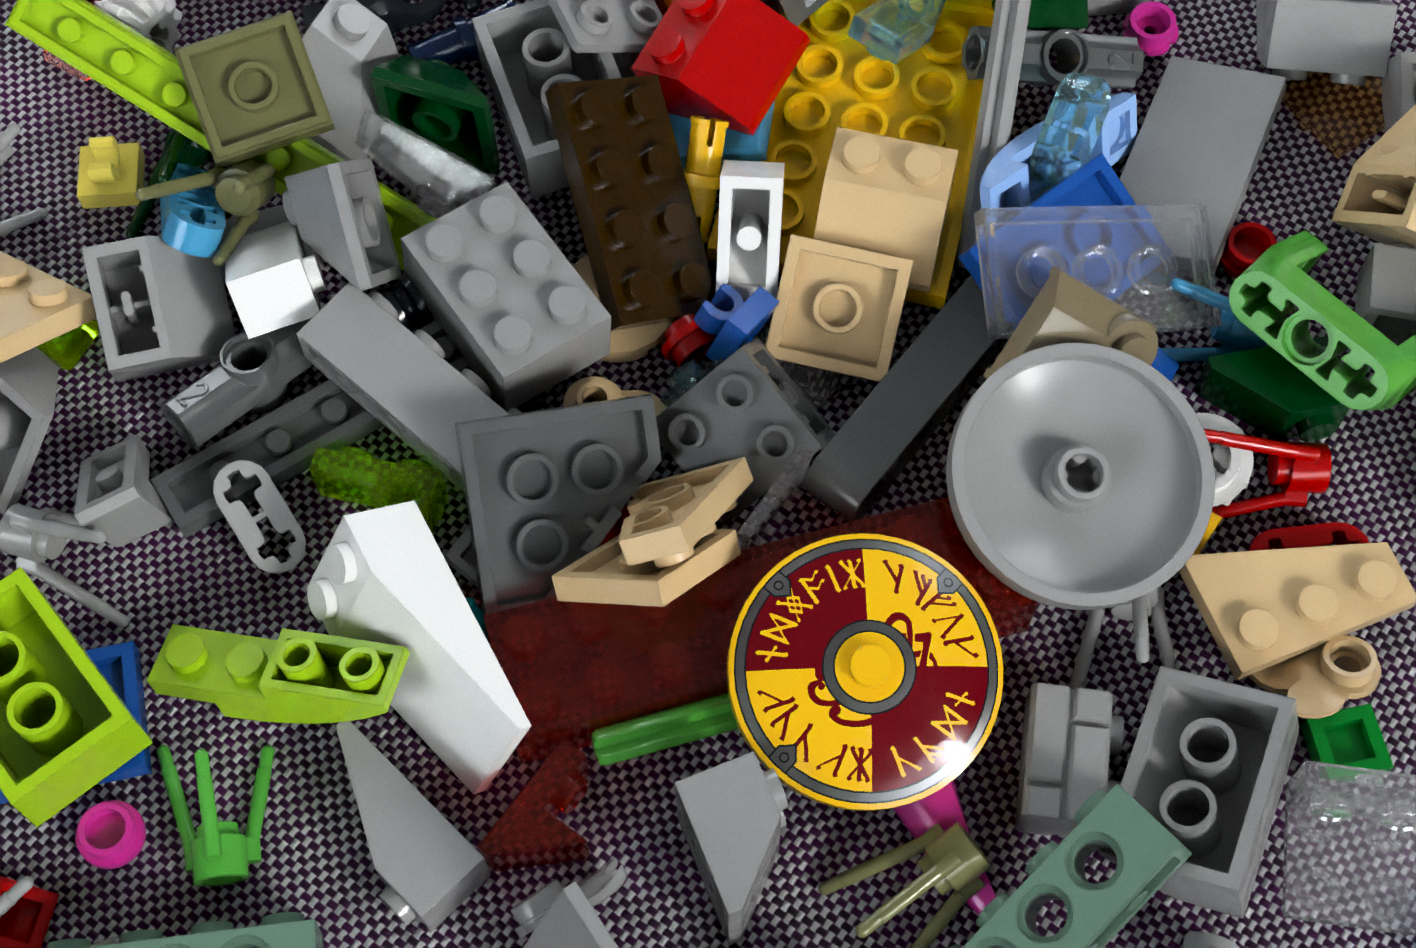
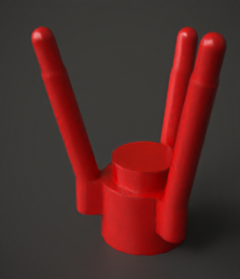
(1291, 464)

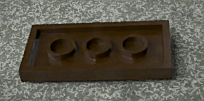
(631, 199)

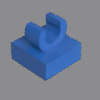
(737, 321)

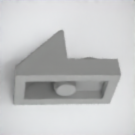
(117, 493)

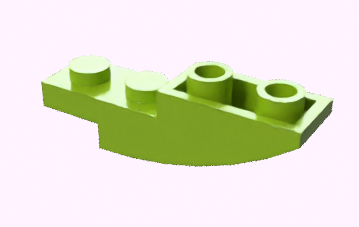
(281, 680)

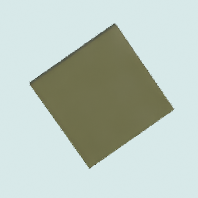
(254, 89)

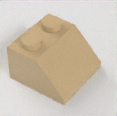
(887, 198)

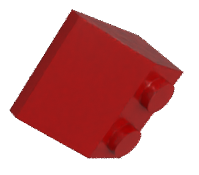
(722, 59)

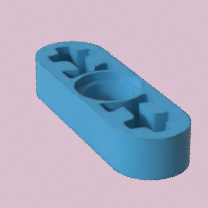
(193, 218)

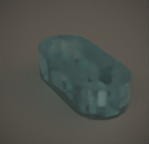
(1070, 127)

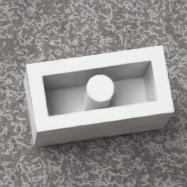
(274, 279)

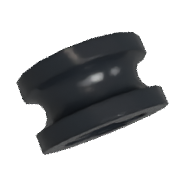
(407, 303)

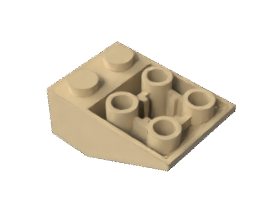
(1382, 187)

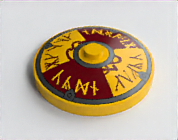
(865, 672)

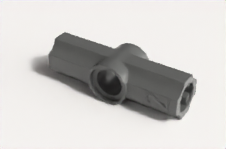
(1105, 56)
(249, 380)

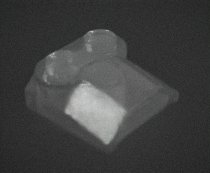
(434, 174)

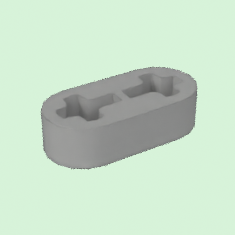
(273, 508)

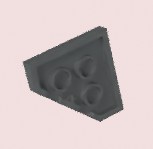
(549, 489)

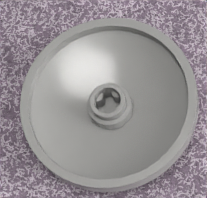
(1080, 476)

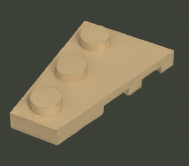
(36, 307)
(680, 510)
(1293, 599)

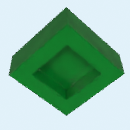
(1347, 739)

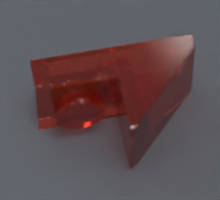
(529, 828)

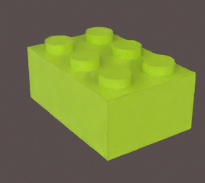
(57, 710)

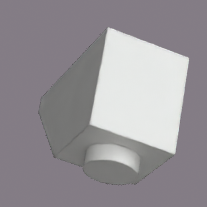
(750, 226)

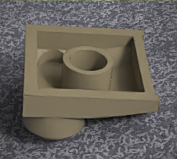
(1078, 314)

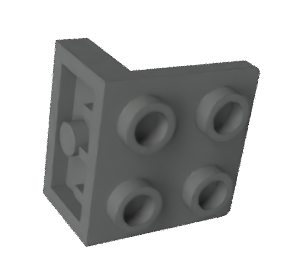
(743, 411)

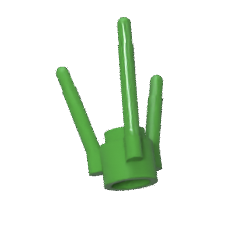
(218, 851)

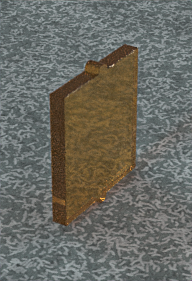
(1336, 112)

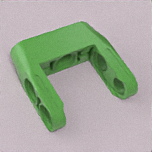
(1265, 298)

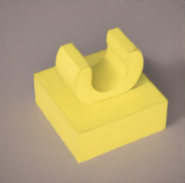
(109, 173)

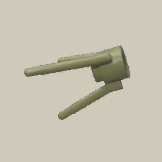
(237, 191)
(950, 863)

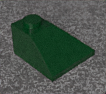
(439, 106)

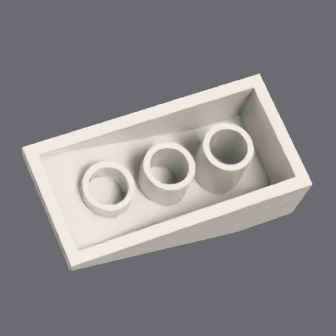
(393, 587)

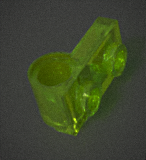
(362, 479)

